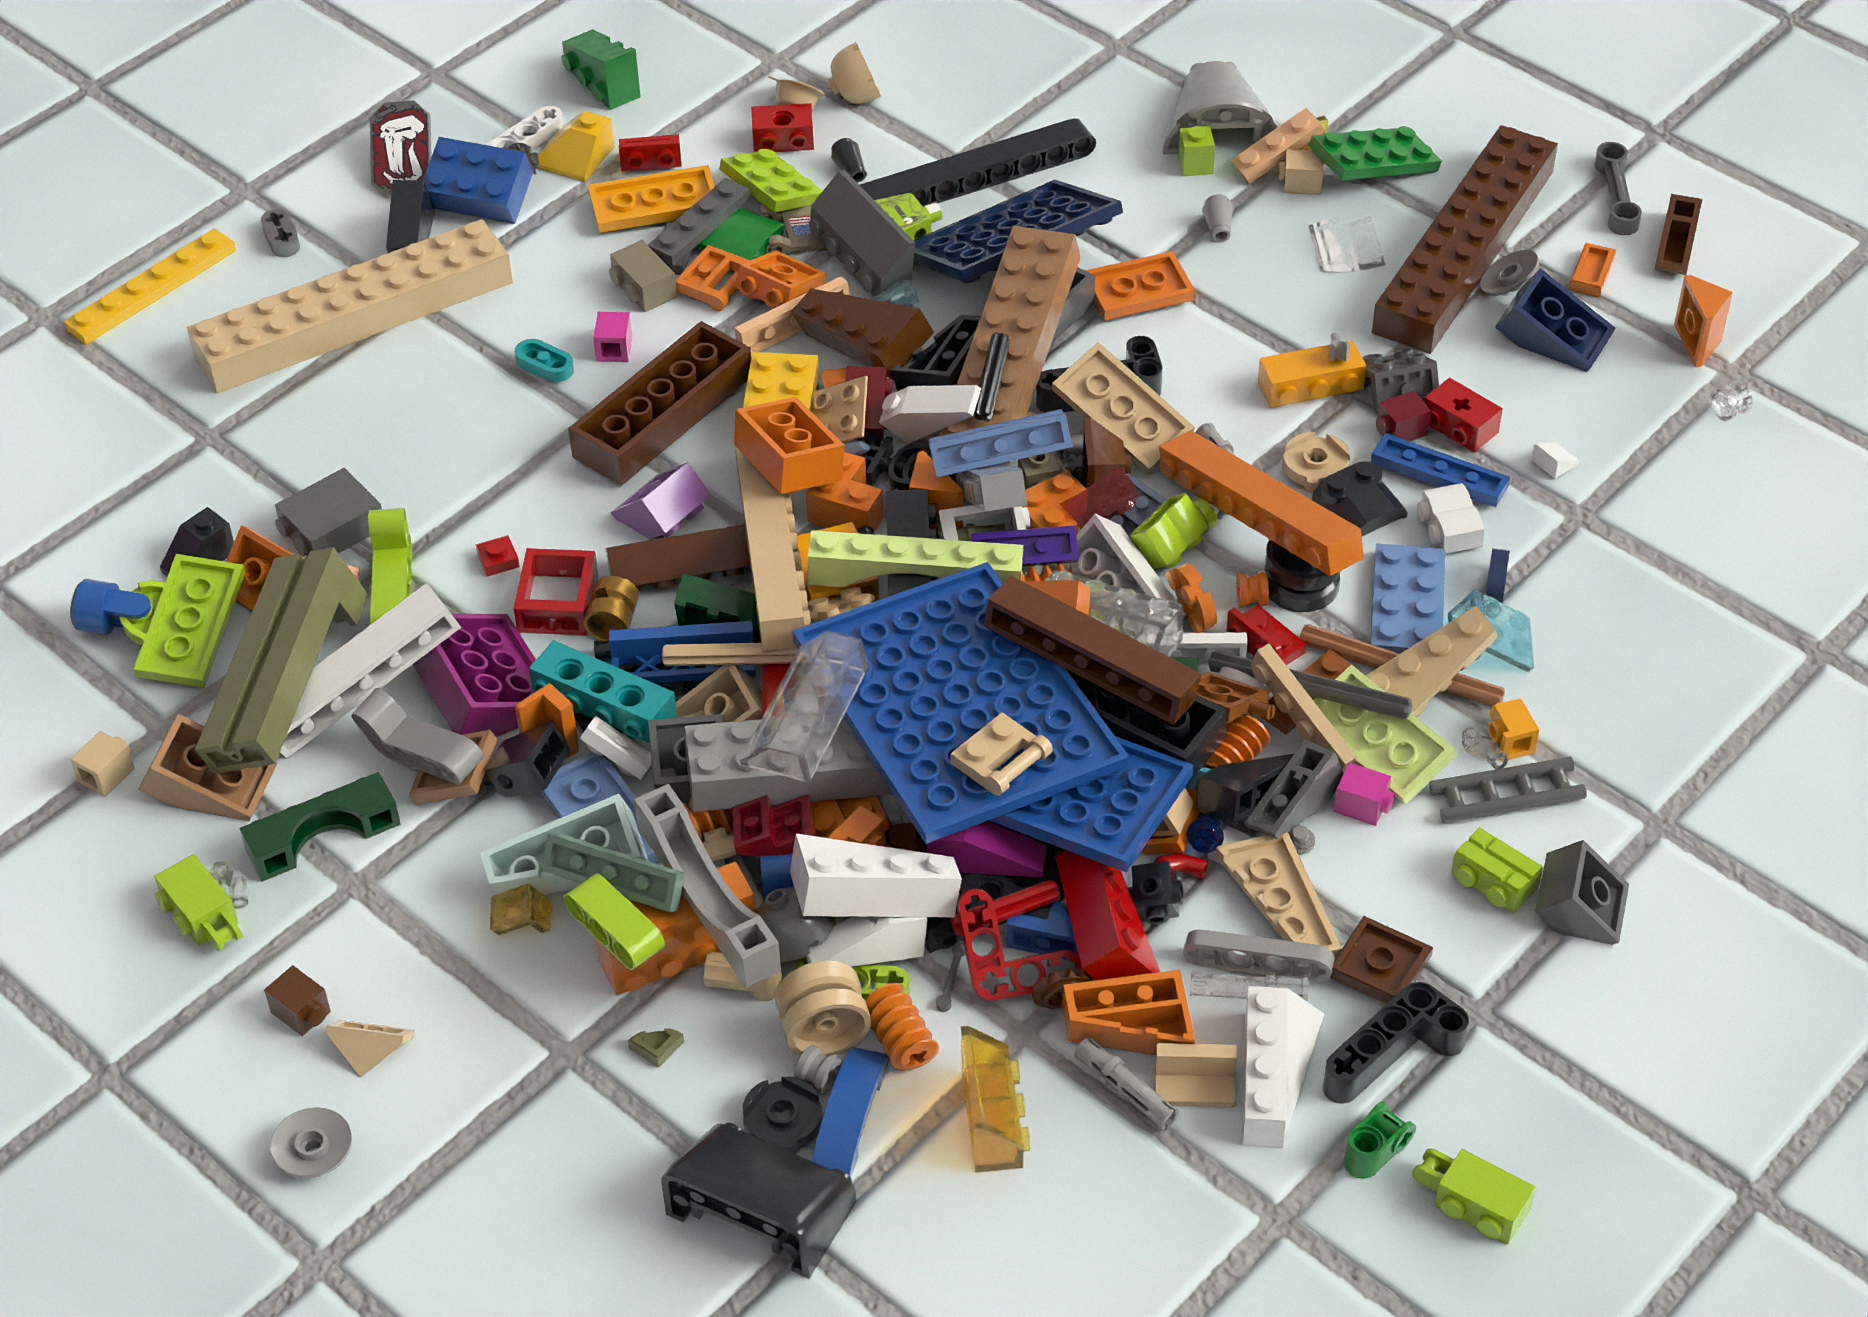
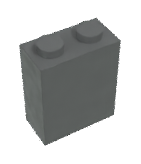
(327, 514)

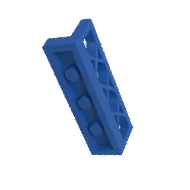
(645, 648)

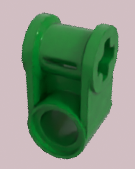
(1380, 1138)

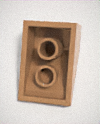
(187, 782)

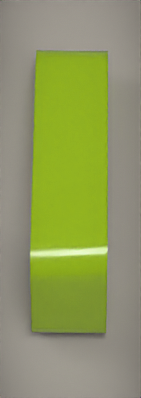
(390, 560)

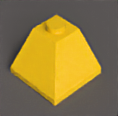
(578, 146)

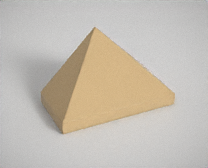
(365, 1043)

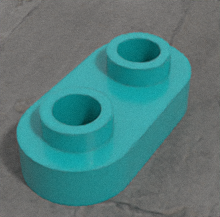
(544, 360)

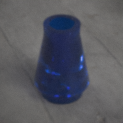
(1205, 833)

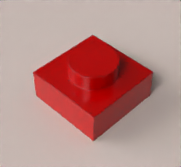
(497, 555)

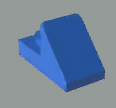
(1041, 935)

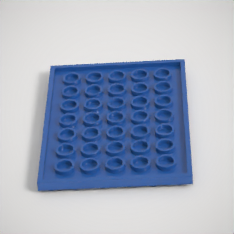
(943, 679)

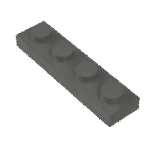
(699, 221)

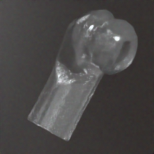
(1483, 747)

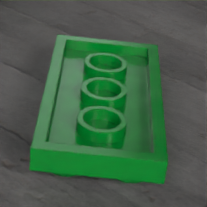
(1375, 153)

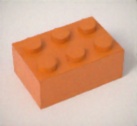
(789, 445)

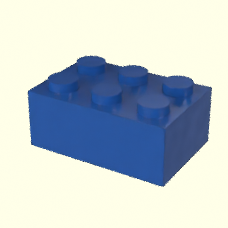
(478, 179)

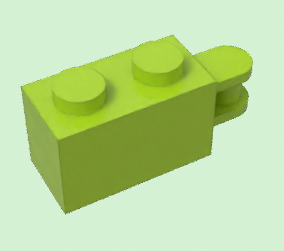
(197, 903)
(1476, 1192)

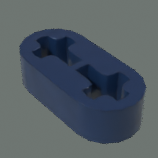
(1497, 574)

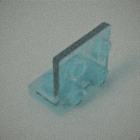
(1512, 628)

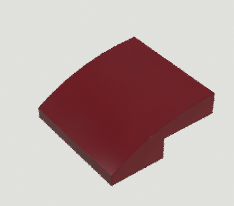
(770, 829)

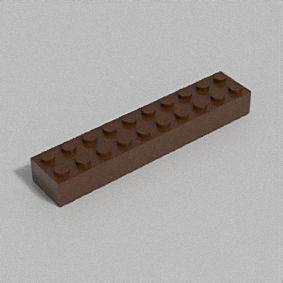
(1464, 239)

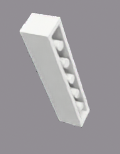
(369, 663)

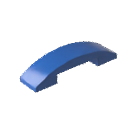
(849, 1109)

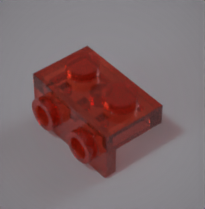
(1103, 497)

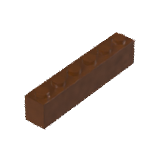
(1092, 650)

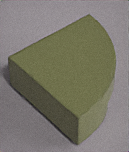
(656, 1045)

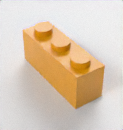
(1309, 375)

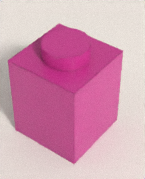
(612, 336)
(1363, 794)

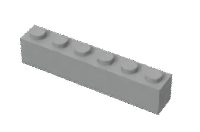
(993, 486)

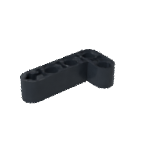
(1141, 359)
(1414, 1015)

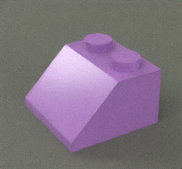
(664, 502)

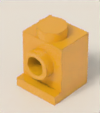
(1513, 728)

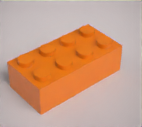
(684, 937)

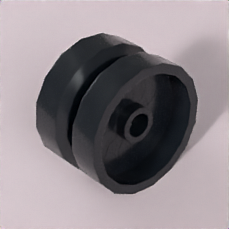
(1296, 583)

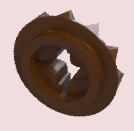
(1049, 990)

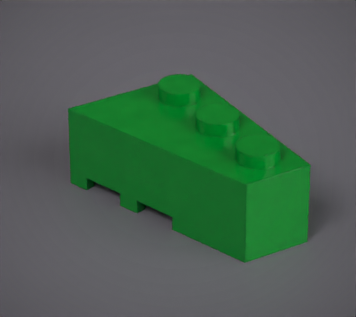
(603, 67)

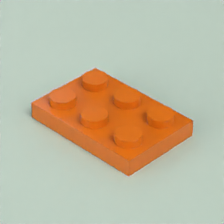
(1141, 285)

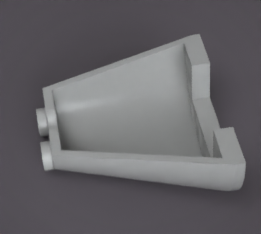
(1217, 98)

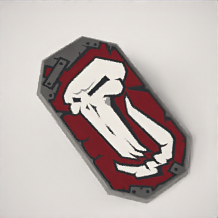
(399, 144)

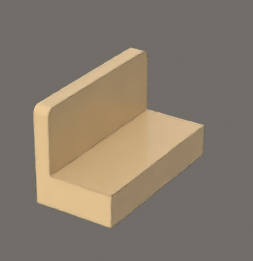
(1196, 1074)

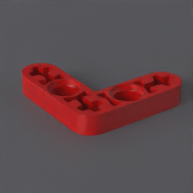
(995, 961)

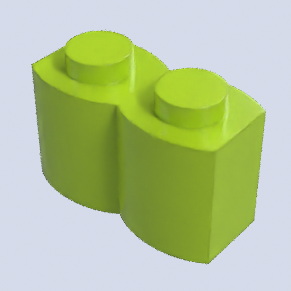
(1169, 532)

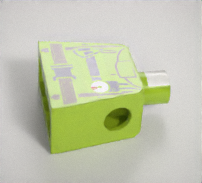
(910, 214)

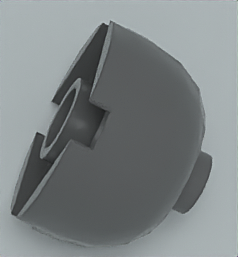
(789, 926)

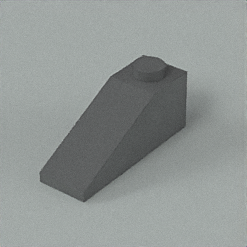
(1298, 791)

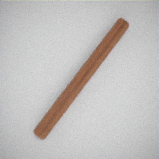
(1377, 656)

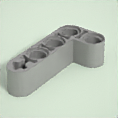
(415, 741)

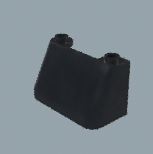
(762, 1191)

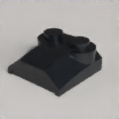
(1360, 497)

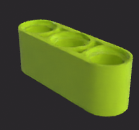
(614, 921)

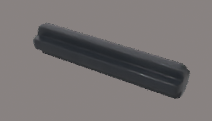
(991, 376)

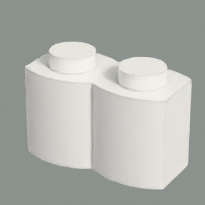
(1451, 518)

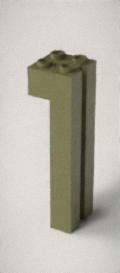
(278, 658)

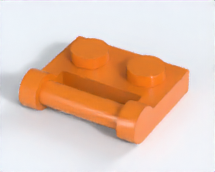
(706, 272)

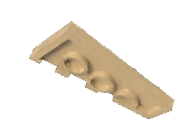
(1280, 888)

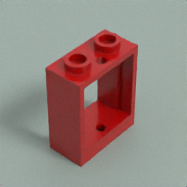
(535, 614)

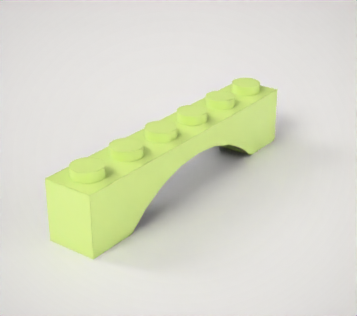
(848, 557)

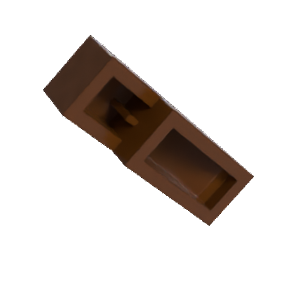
(1678, 234)

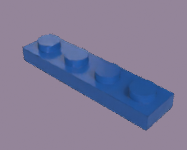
(1439, 469)

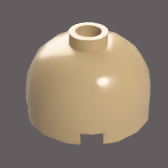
(852, 76)

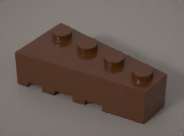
(863, 328)

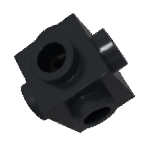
(1156, 892)

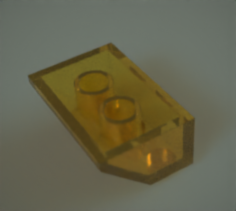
(992, 1102)

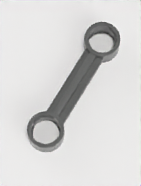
(1617, 188)

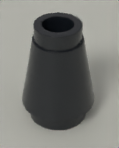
(847, 156)

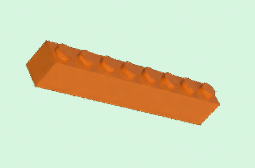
(1262, 503)

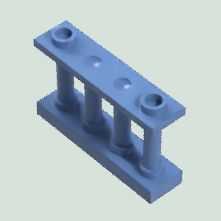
(1000, 442)

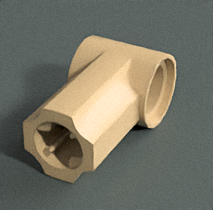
(721, 975)

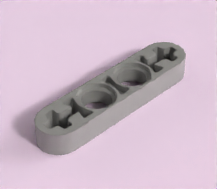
(1216, 951)

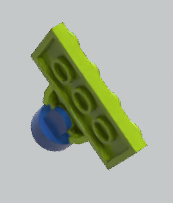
(172, 620)

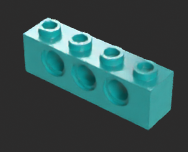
(602, 690)

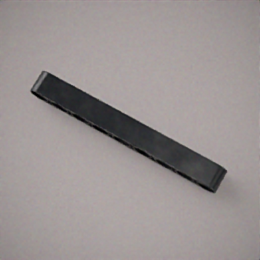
(988, 164)

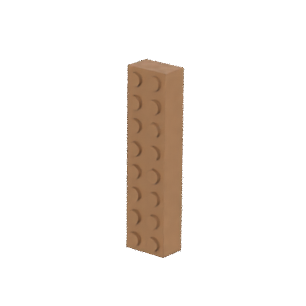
(1027, 307)

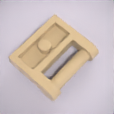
(993, 747)

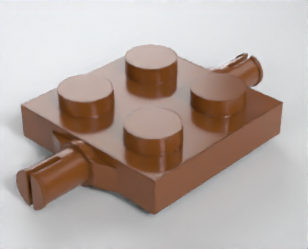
(1235, 696)

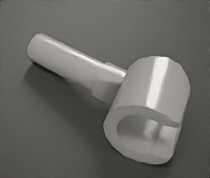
(1338, 349)

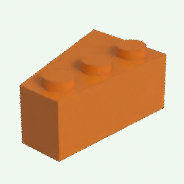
(1129, 1011)

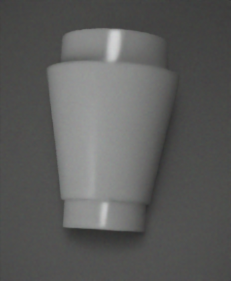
(1218, 216)

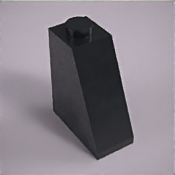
(409, 214)

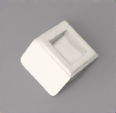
(1553, 458)

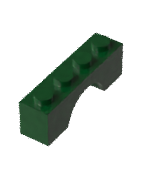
(359, 806)

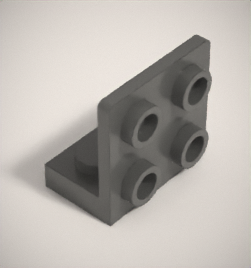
(1400, 374)

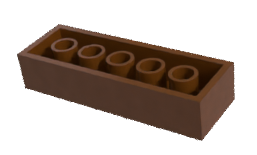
(660, 403)

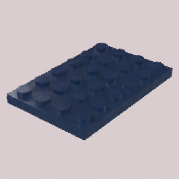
(978, 241)

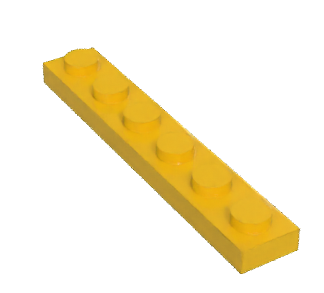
(149, 286)

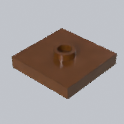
(1380, 960)

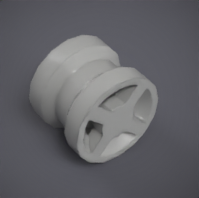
(818, 1069)

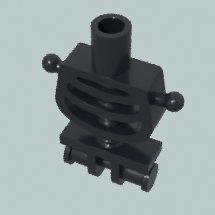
(902, 463)

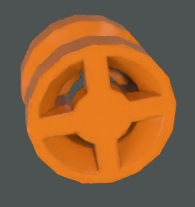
(1252, 589)

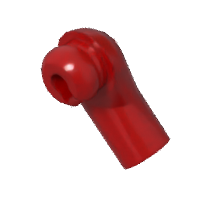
(1185, 864)

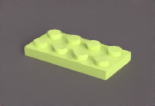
(1387, 743)

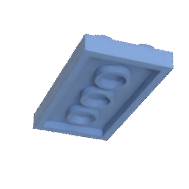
(1406, 595)
(587, 783)

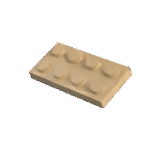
(1122, 403)

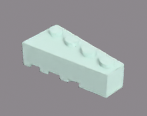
(521, 858)

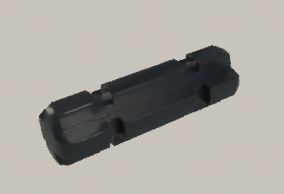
(1076, 466)

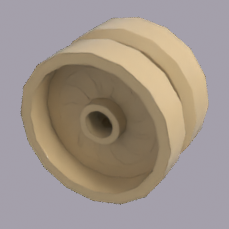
(822, 1008)

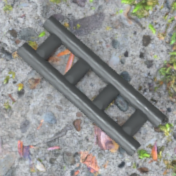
(1493, 803)

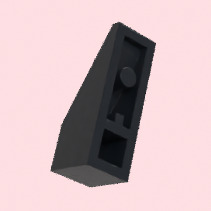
(1236, 788)

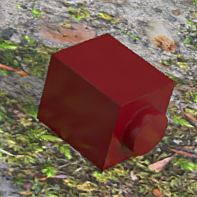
(1404, 417)

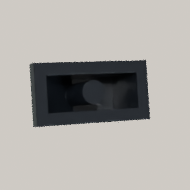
(200, 536)

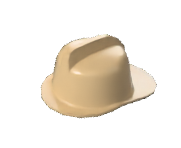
(796, 93)

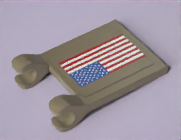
(796, 228)

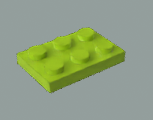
(770, 180)

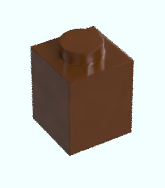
(297, 1000)

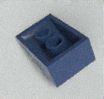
(1555, 323)

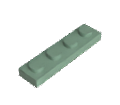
(630, 875)

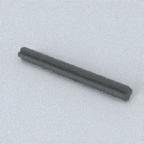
(1326, 688)

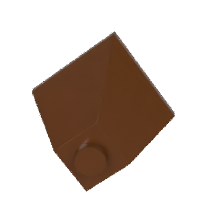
(1102, 451)

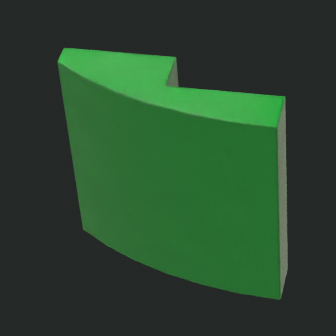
(744, 234)

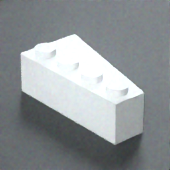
(871, 880)

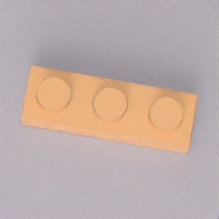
(1272, 148)

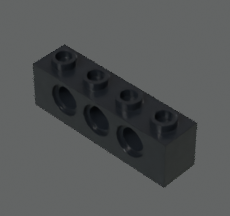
(939, 929)

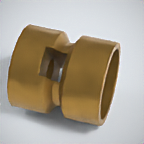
(610, 606)

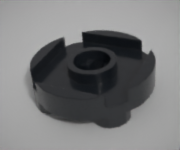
(777, 1096)

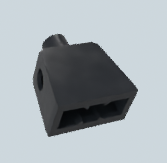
(527, 761)

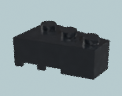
(942, 360)

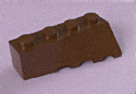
(670, 557)

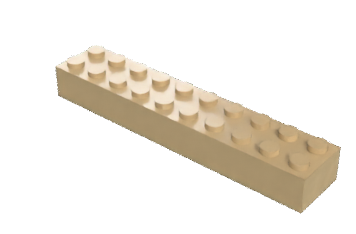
(349, 305)

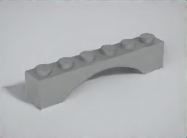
(733, 926)

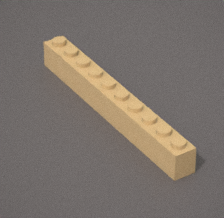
(773, 558)

